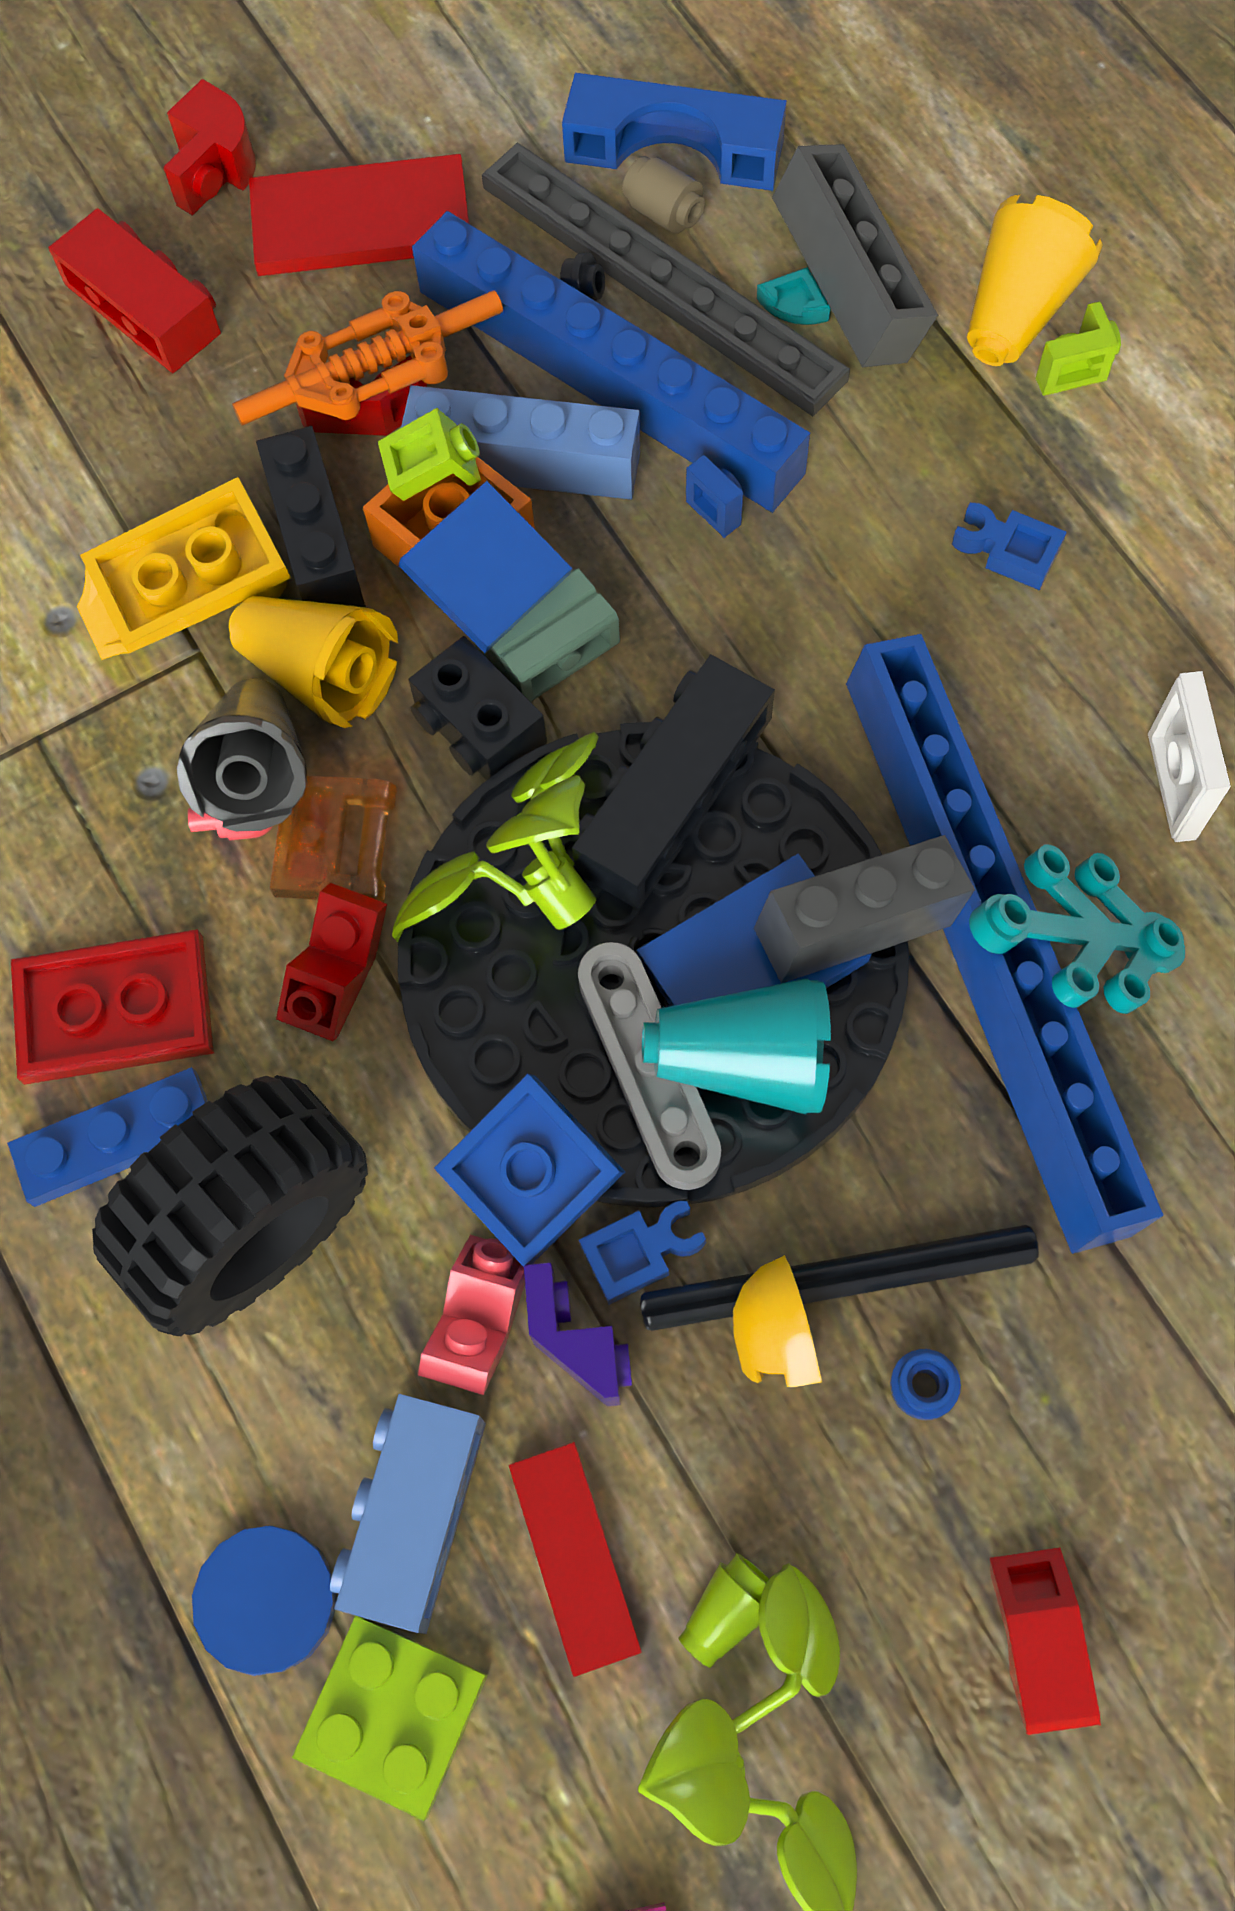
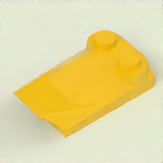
(178, 571)

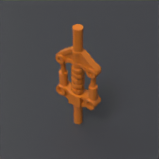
(327, 385)

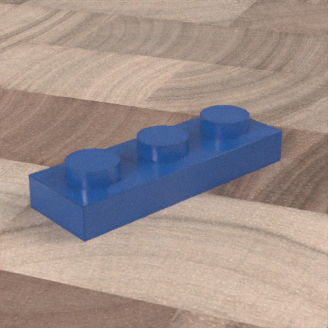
(102, 1138)

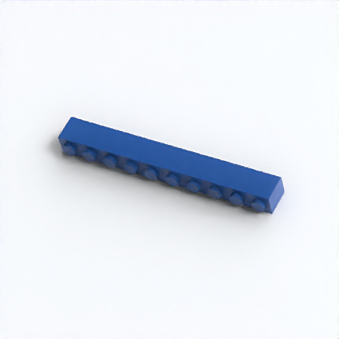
(1034, 1037)

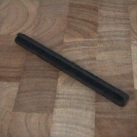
(850, 1275)

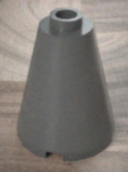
(244, 760)

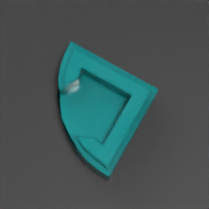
(794, 298)

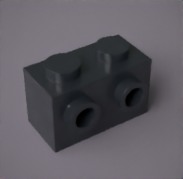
(475, 710)

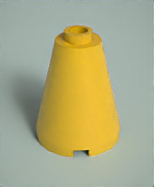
(1027, 274)
(319, 653)

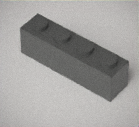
(853, 255)

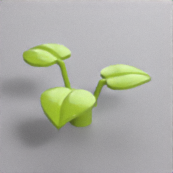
(551, 876)
(702, 1774)

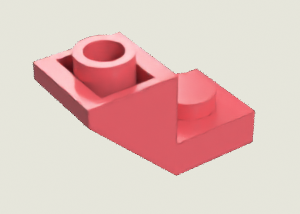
(476, 1316)

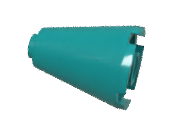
(748, 1044)

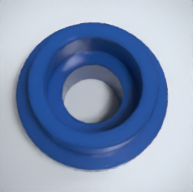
(936, 1366)

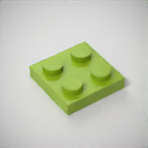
(390, 1717)

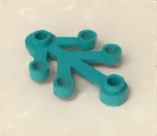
(1147, 938)

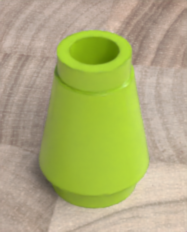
(725, 1611)

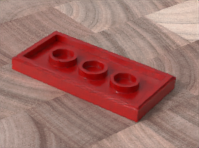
(351, 212)

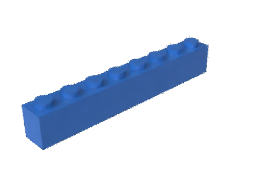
(614, 361)

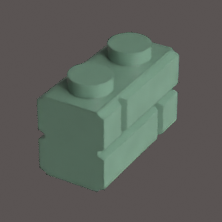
(556, 637)

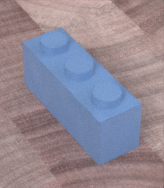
(408, 1513)

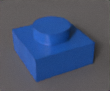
(714, 495)

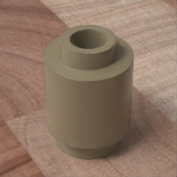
(664, 193)

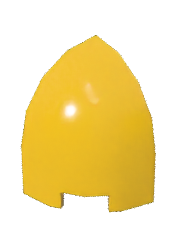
(774, 1328)

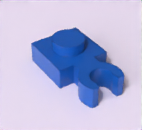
(1016, 549)
(631, 1255)

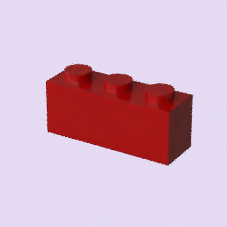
(136, 289)

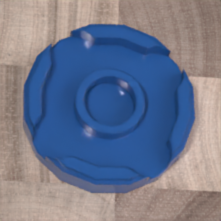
(263, 1600)

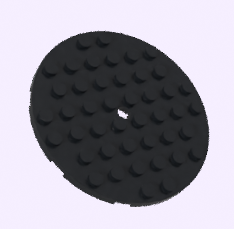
(500, 996)

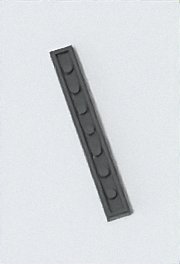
(667, 279)

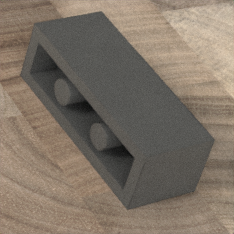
(862, 908)

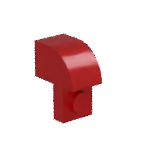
(211, 147)

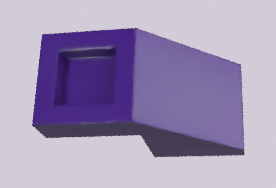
(584, 1354)

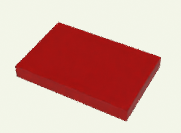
(111, 1007)

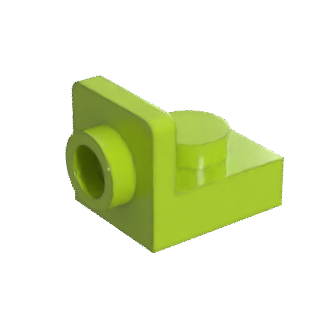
(1080, 358)
(428, 453)

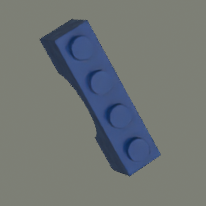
(617, 116)

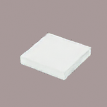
(1188, 757)

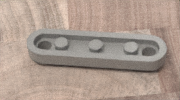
(665, 1111)

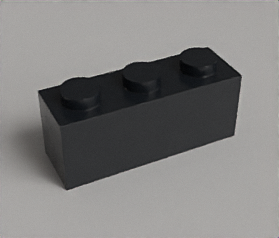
(309, 519)

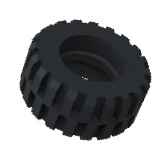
(228, 1204)

